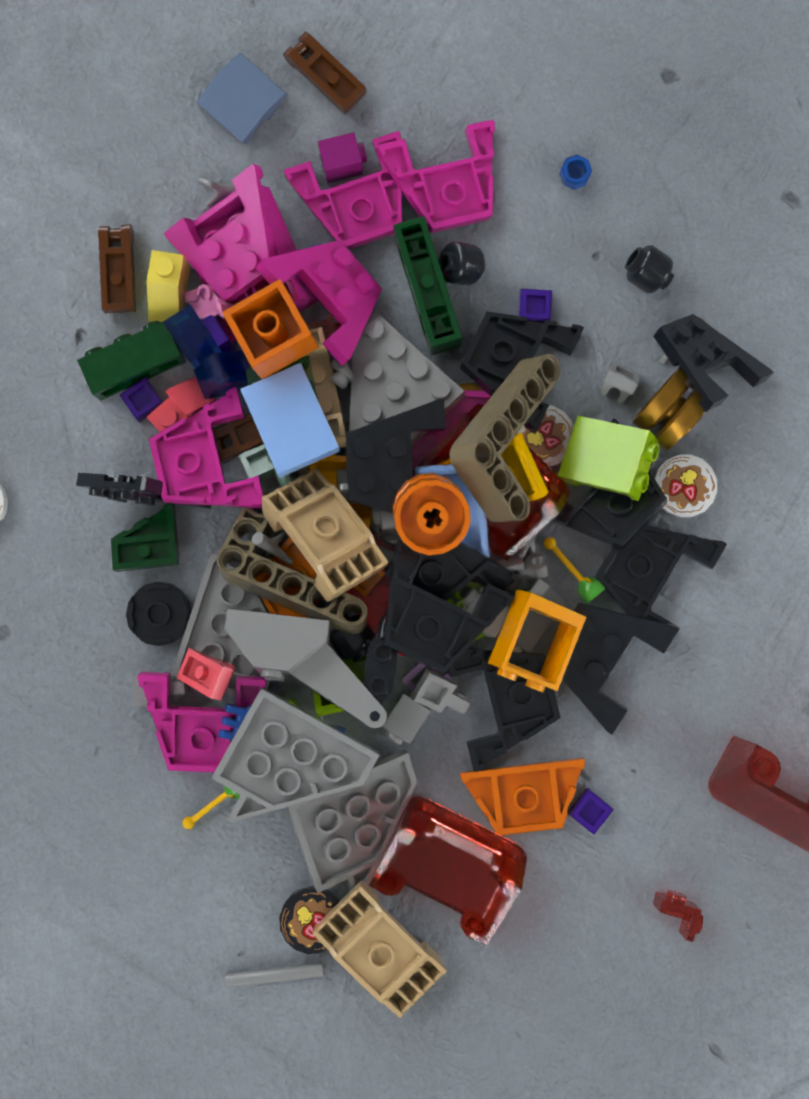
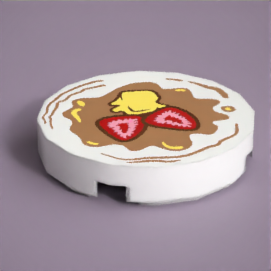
(551, 437)
(687, 484)

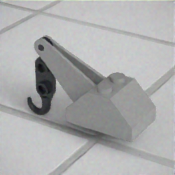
(301, 649)

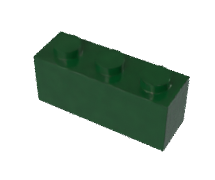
(130, 360)

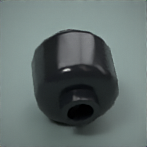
(461, 263)
(649, 269)
(354, 645)

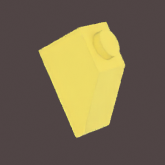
(166, 284)

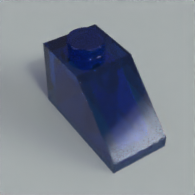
(191, 335)
(222, 373)

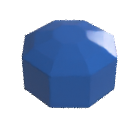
(575, 172)

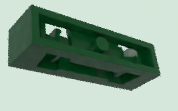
(427, 285)

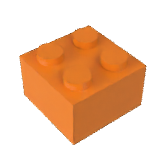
(270, 329)

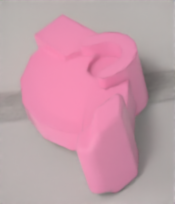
(206, 301)

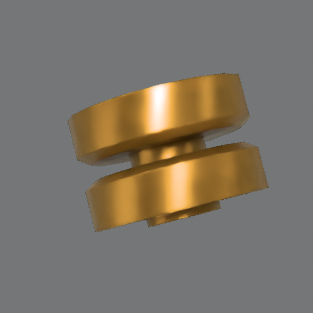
(673, 409)

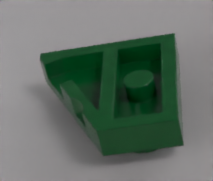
(148, 543)

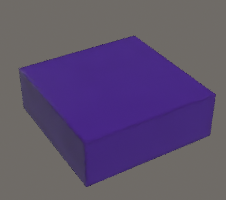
(535, 304)
(218, 334)
(141, 399)
(590, 811)

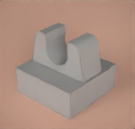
(621, 378)

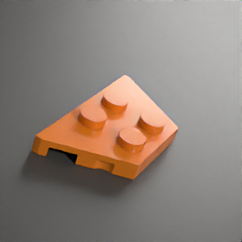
(526, 794)

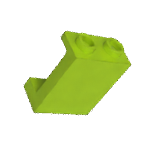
(609, 457)

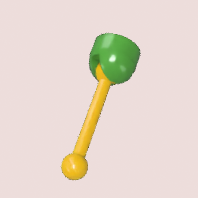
(589, 586)
(189, 822)

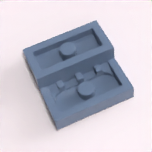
(241, 98)

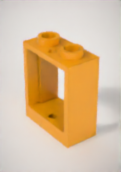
(559, 652)

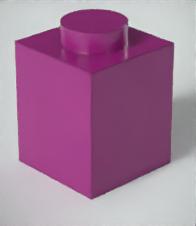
(342, 157)

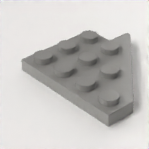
(394, 377)
(207, 622)
(288, 759)
(350, 829)

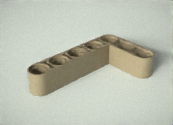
(479, 447)
(281, 577)

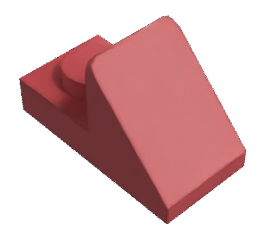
(182, 402)
(206, 673)

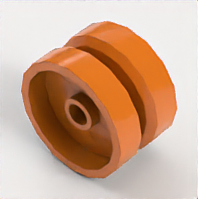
(434, 533)

